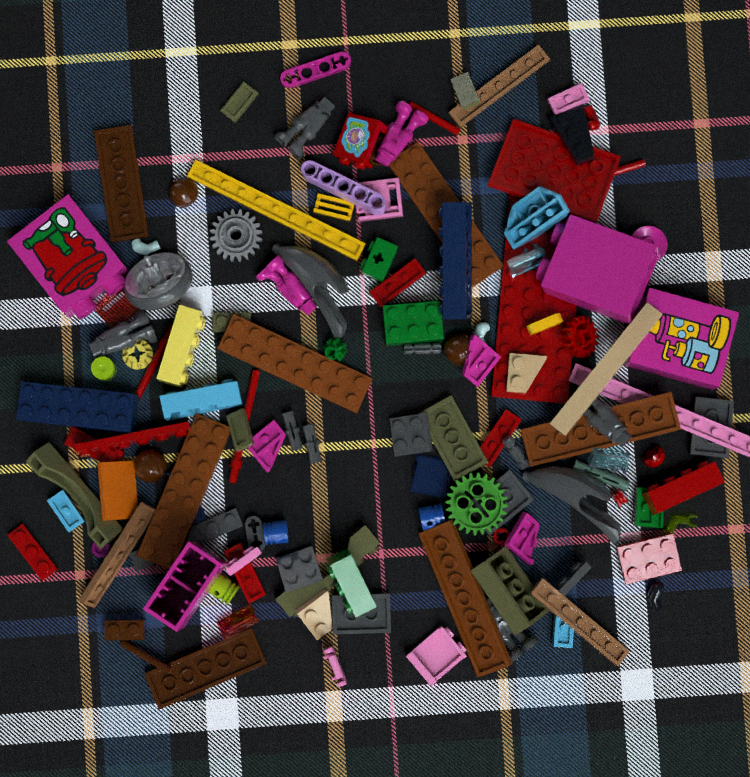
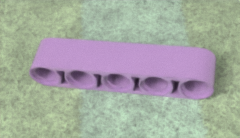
(339, 180)

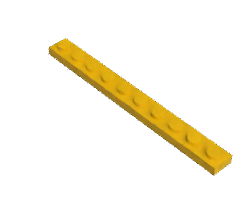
(276, 210)

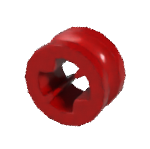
(619, 498)
(501, 530)

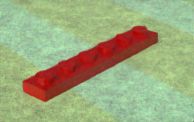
(123, 441)

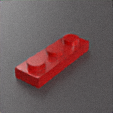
(397, 283)
(77, 436)
(493, 443)
(33, 552)
(246, 576)

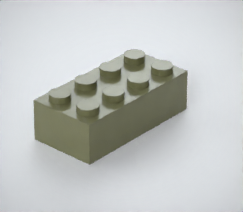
(509, 590)

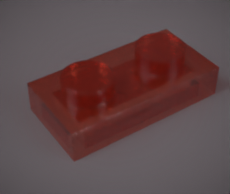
(238, 621)

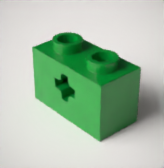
(379, 248)

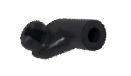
(653, 595)

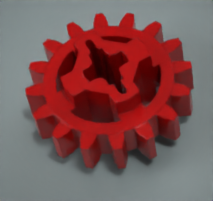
(580, 336)

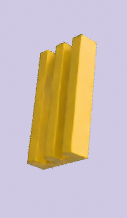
(335, 200)

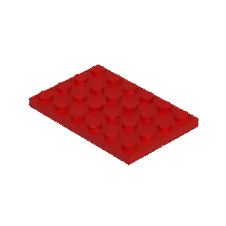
(539, 158)

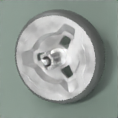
(153, 273)

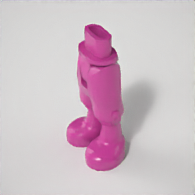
(397, 139)
(288, 286)

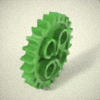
(463, 516)

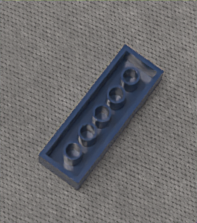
(457, 260)
(77, 407)

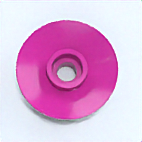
(654, 236)

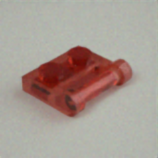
(118, 312)

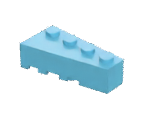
(201, 400)

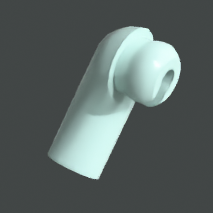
(143, 248)
(481, 330)

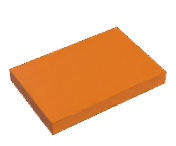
(117, 490)

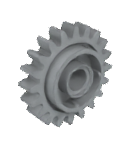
(231, 224)

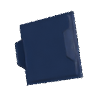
(430, 476)

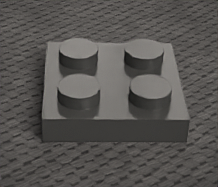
(411, 434)
(299, 569)
(578, 571)

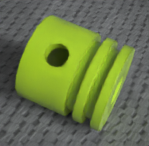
(103, 368)
(224, 589)

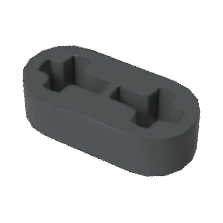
(260, 533)

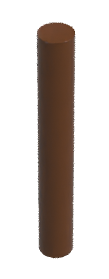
(146, 656)

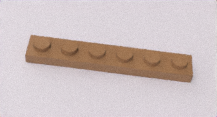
(501, 85)
(117, 555)
(579, 622)

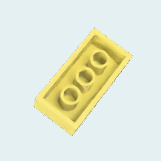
(181, 346)

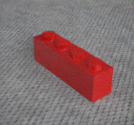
(683, 488)

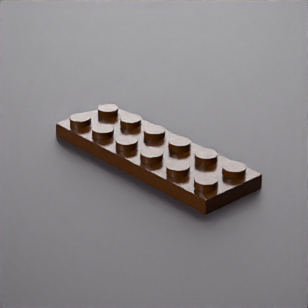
(121, 184)
(206, 668)

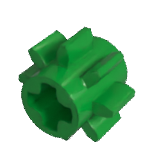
(335, 349)

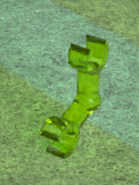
(678, 520)

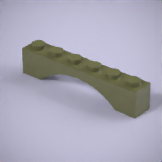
(50, 465)
(359, 545)

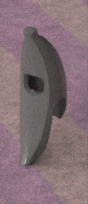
(315, 274)
(572, 487)

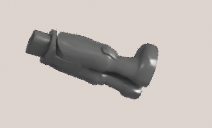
(309, 122)
(119, 337)
(607, 423)
(525, 641)

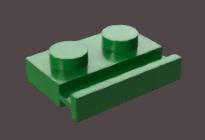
(642, 513)

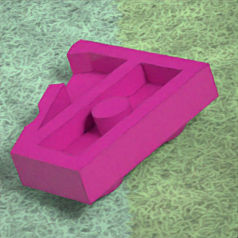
(479, 360)
(267, 445)
(523, 538)

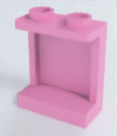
(436, 655)

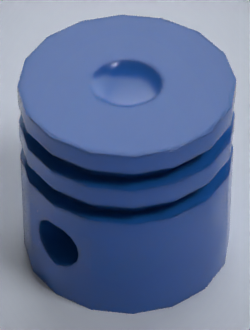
(431, 516)
(276, 532)

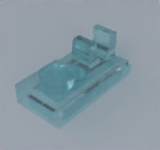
(526, 261)
(609, 459)

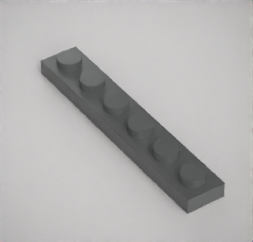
(201, 533)

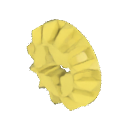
(145, 359)

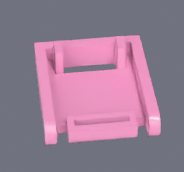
(382, 187)
(336, 666)

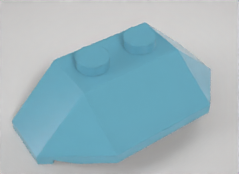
(534, 216)

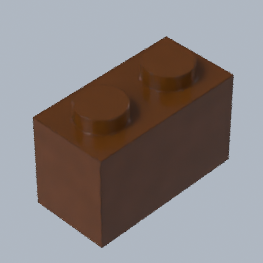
(125, 629)

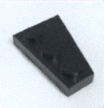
(574, 133)

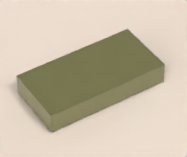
(465, 91)
(239, 102)
(240, 430)

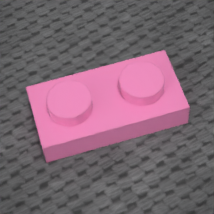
(568, 99)
(235, 564)

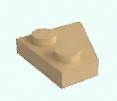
(522, 371)
(317, 614)

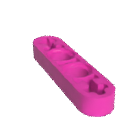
(316, 72)

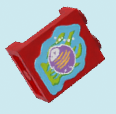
(358, 140)

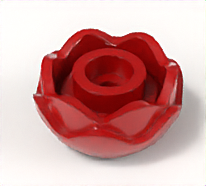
(654, 457)

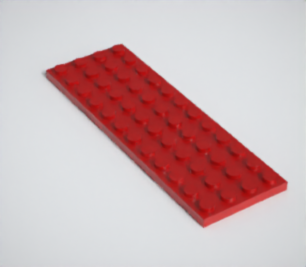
(523, 304)

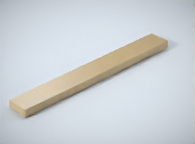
(606, 369)

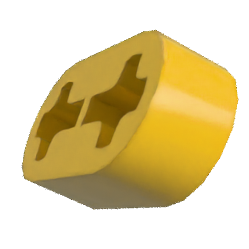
(544, 324)

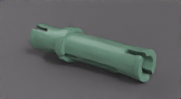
(602, 475)

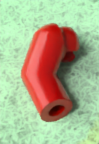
(594, 123)

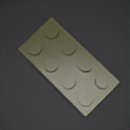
(454, 439)

